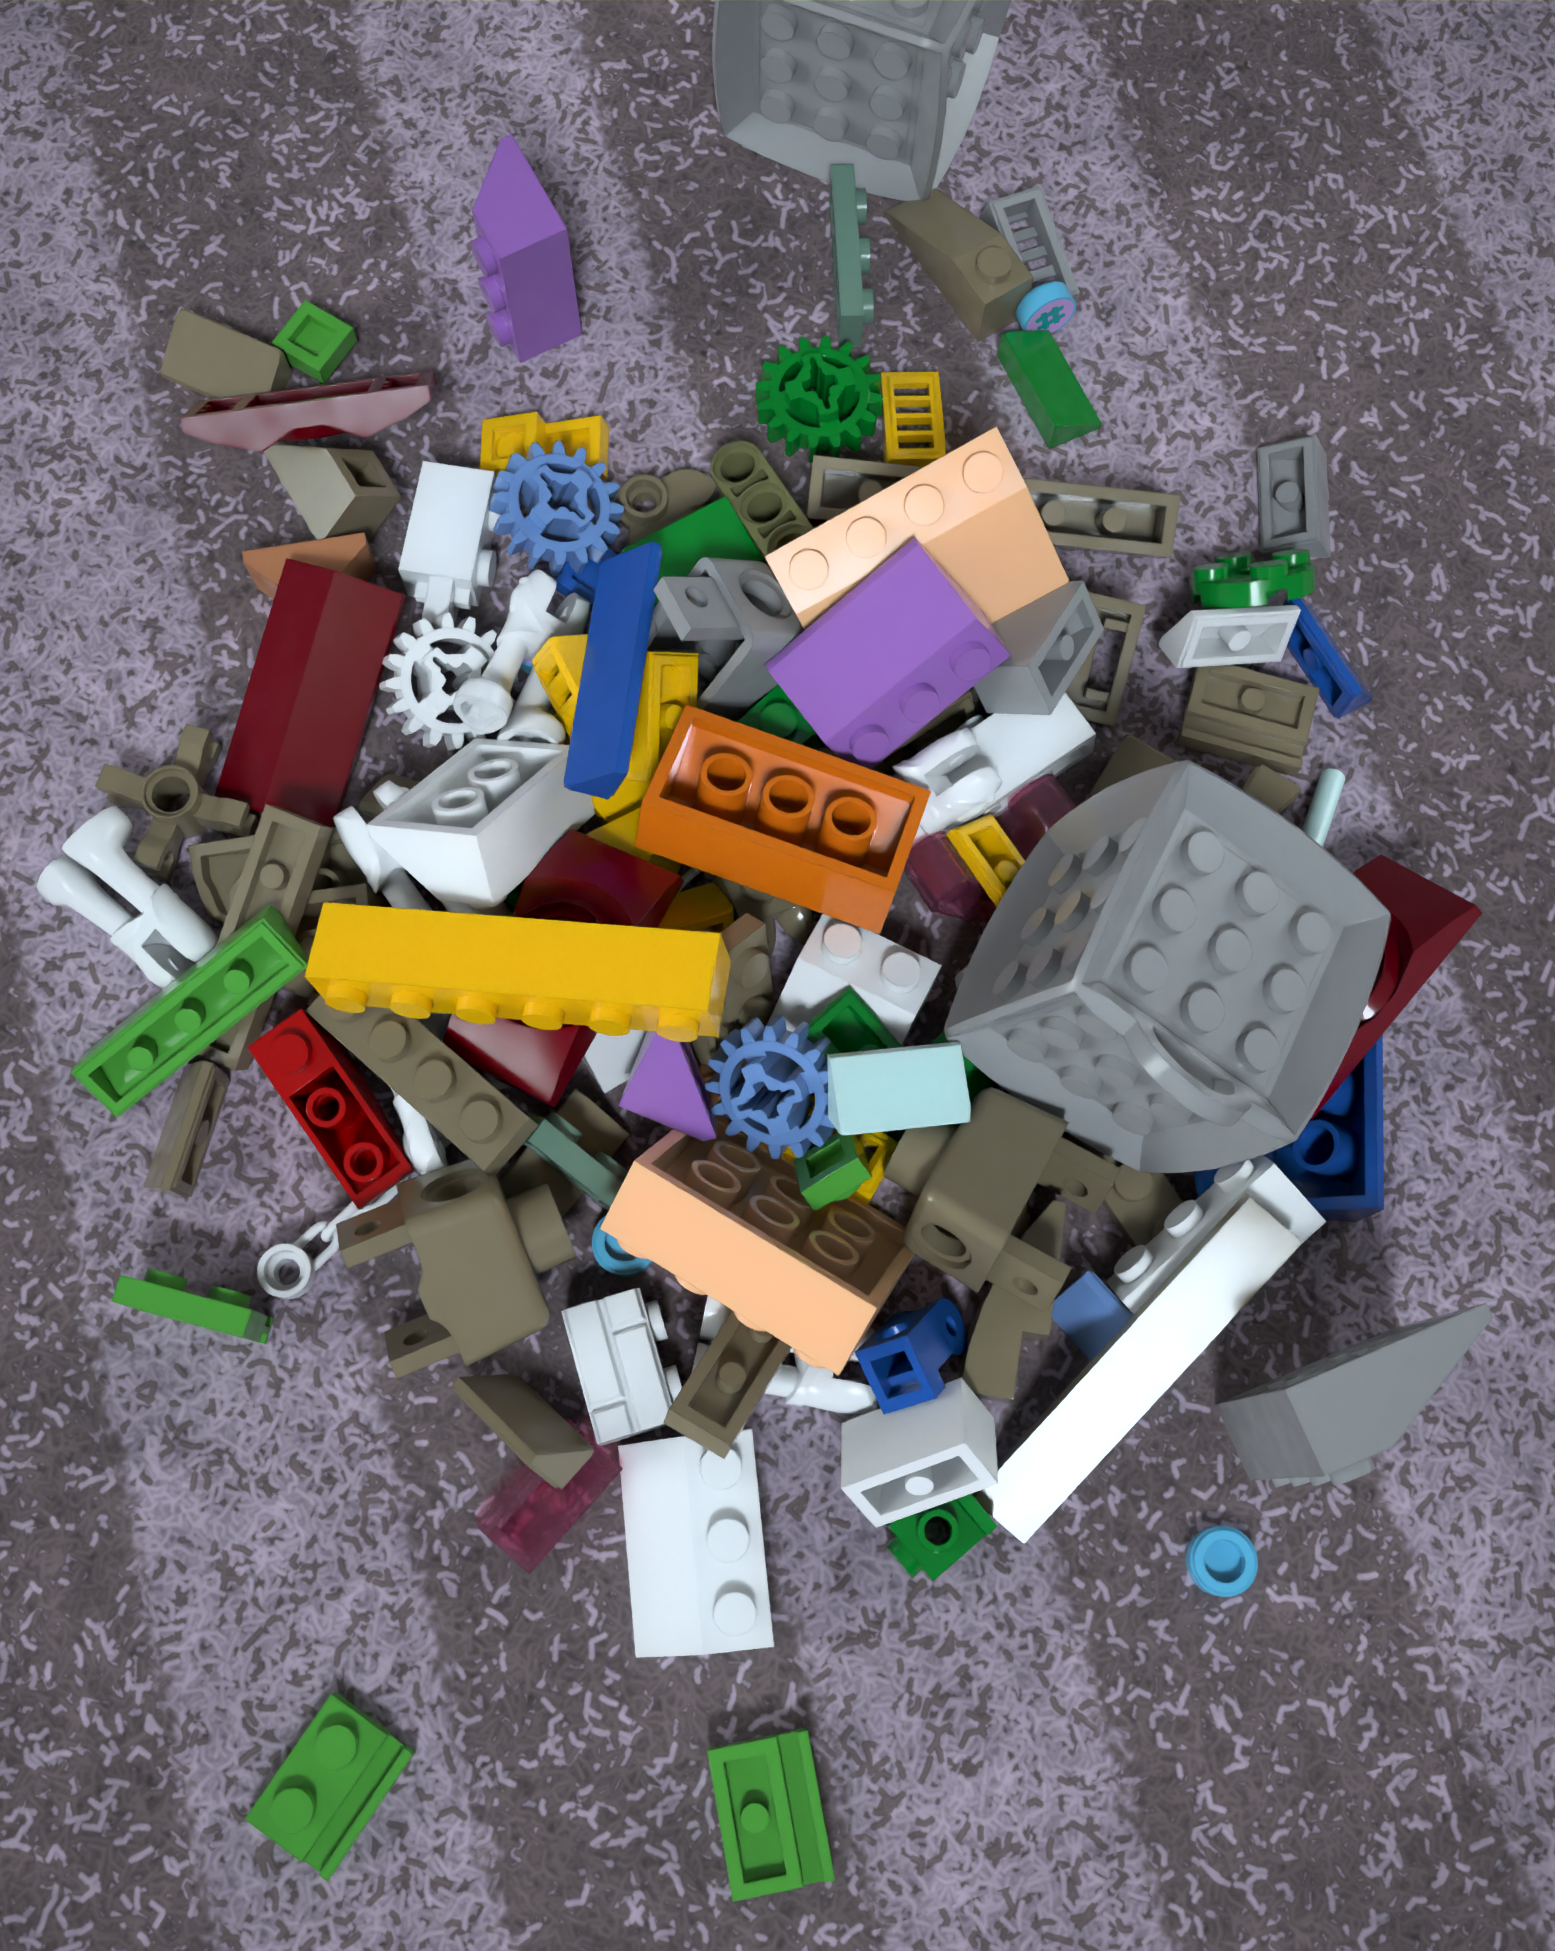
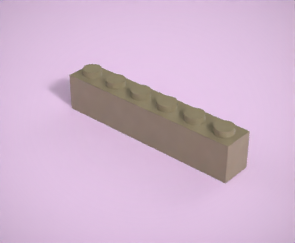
(1072, 513)

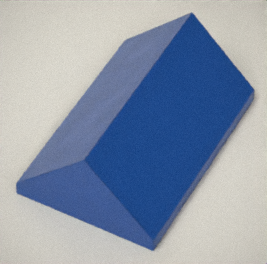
(1341, 1150)

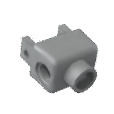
(735, 622)

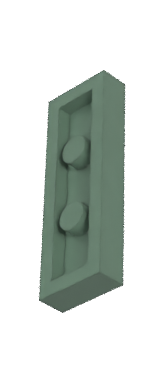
(849, 255)

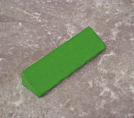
(192, 1012)

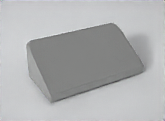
(1294, 497)

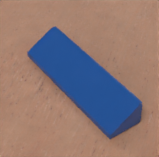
(612, 672)

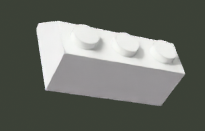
(482, 819)
(694, 1548)

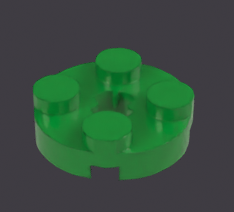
(1241, 583)

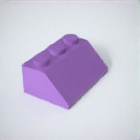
(523, 258)
(888, 657)

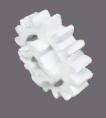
(428, 667)

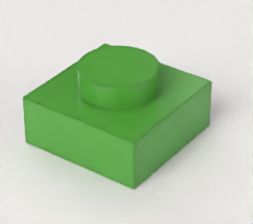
(315, 341)
(832, 1170)

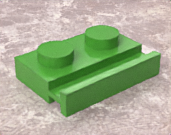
(222, 1310)
(330, 1785)
(770, 1814)

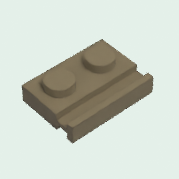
(1248, 717)
(748, 985)

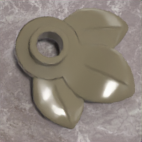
(673, 496)

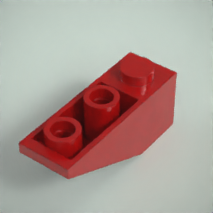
(333, 1106)

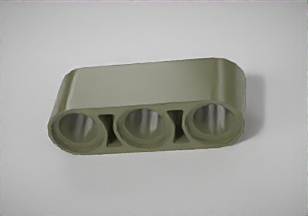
(758, 497)

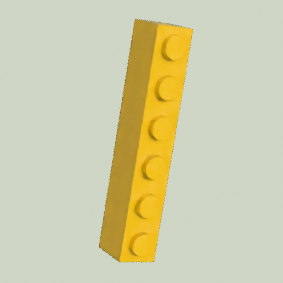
(520, 970)

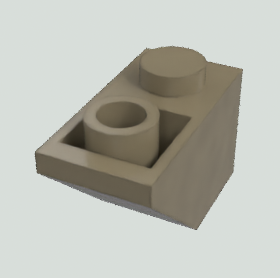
(335, 488)

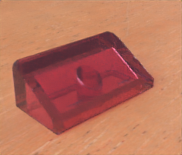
(534, 1516)

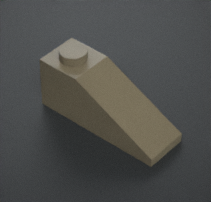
(964, 260)

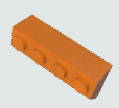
(781, 818)

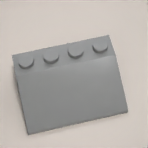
(1349, 1405)

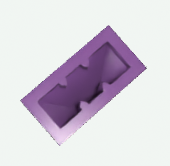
(670, 1088)

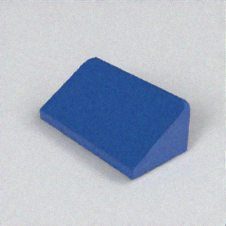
(1325, 663)

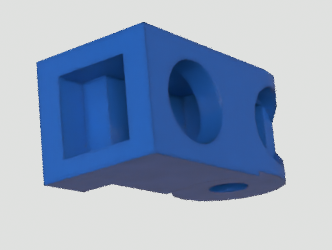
(908, 1351)

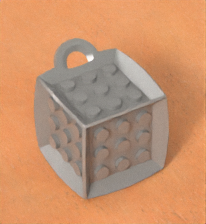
(855, 84)
(1173, 974)

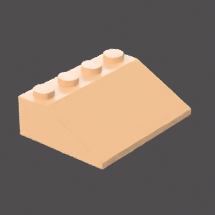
(961, 508)
(749, 1239)

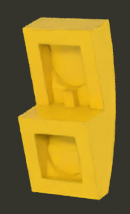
(517, 432)

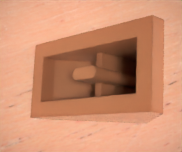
(343, 554)

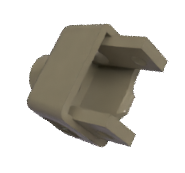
(977, 1191)
(474, 1258)

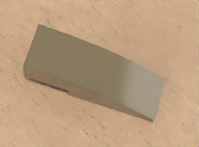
(1004, 1319)

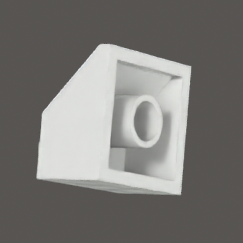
(879, 971)

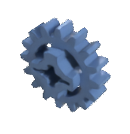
(551, 483)
(782, 1063)

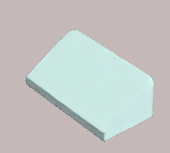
(897, 1088)

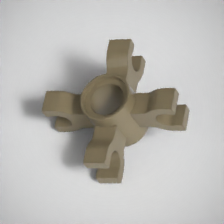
(193, 762)

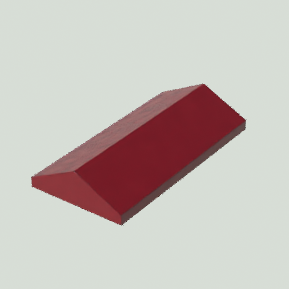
(310, 692)

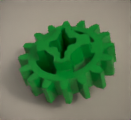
(801, 414)

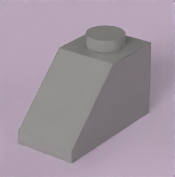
(1046, 650)

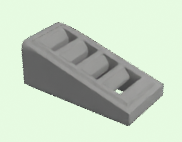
(1032, 207)

